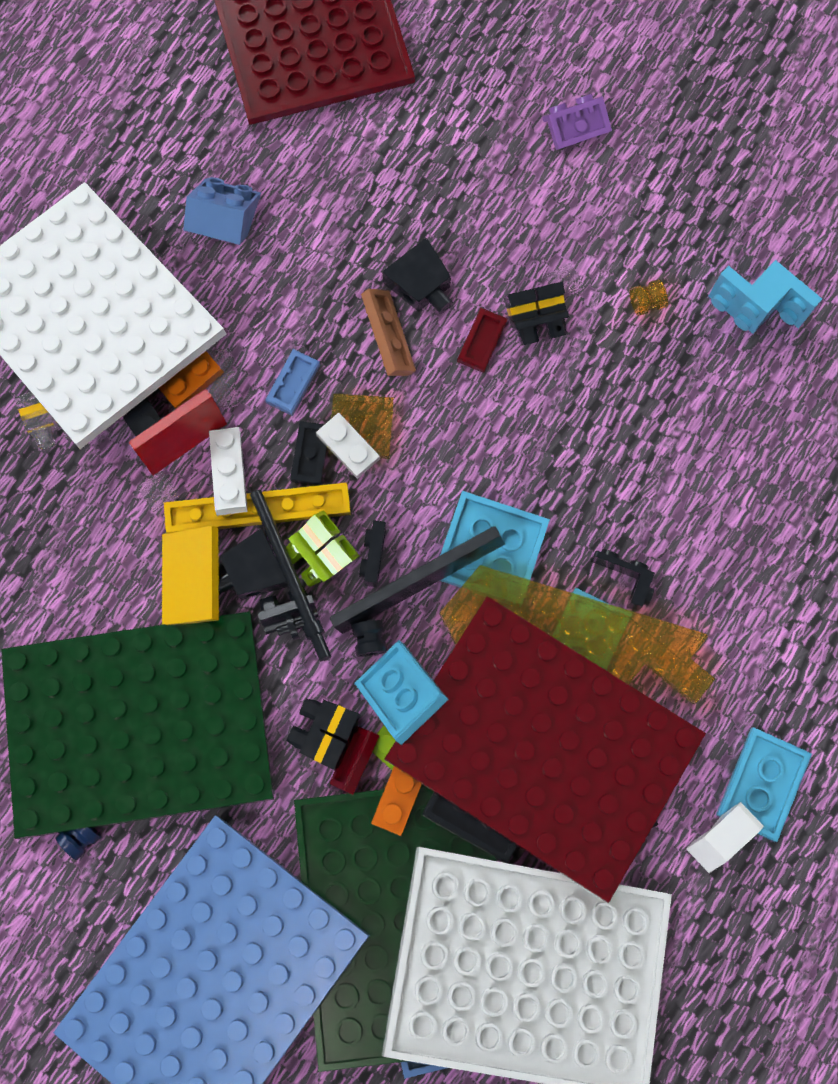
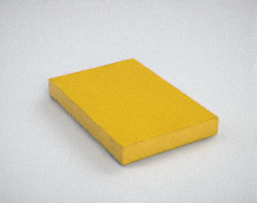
(190, 576)

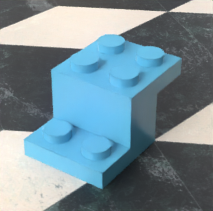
(772, 291)

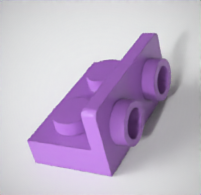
(578, 122)

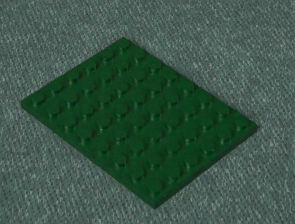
(135, 725)
(368, 880)

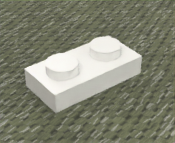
(348, 445)

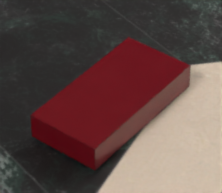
(482, 340)
(354, 759)

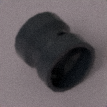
(369, 638)

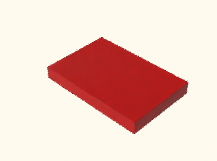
(178, 432)

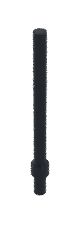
(312, 627)

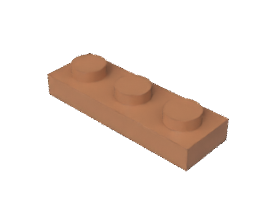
(388, 332)

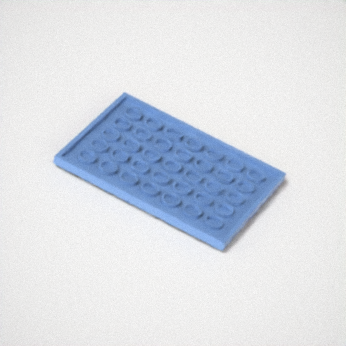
(213, 972)

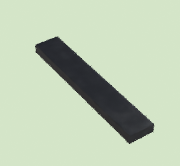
(417, 580)

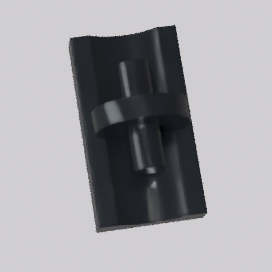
(283, 617)

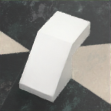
(725, 838)

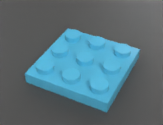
(519, 530)

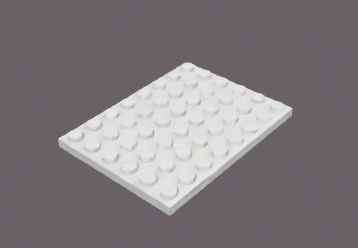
(93, 315)
(526, 974)

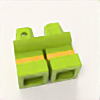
(308, 544)

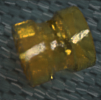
(648, 297)

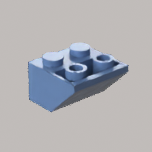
(221, 210)

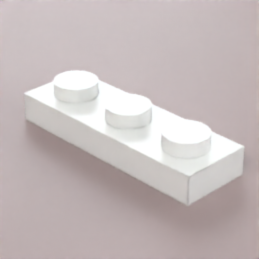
(228, 471)

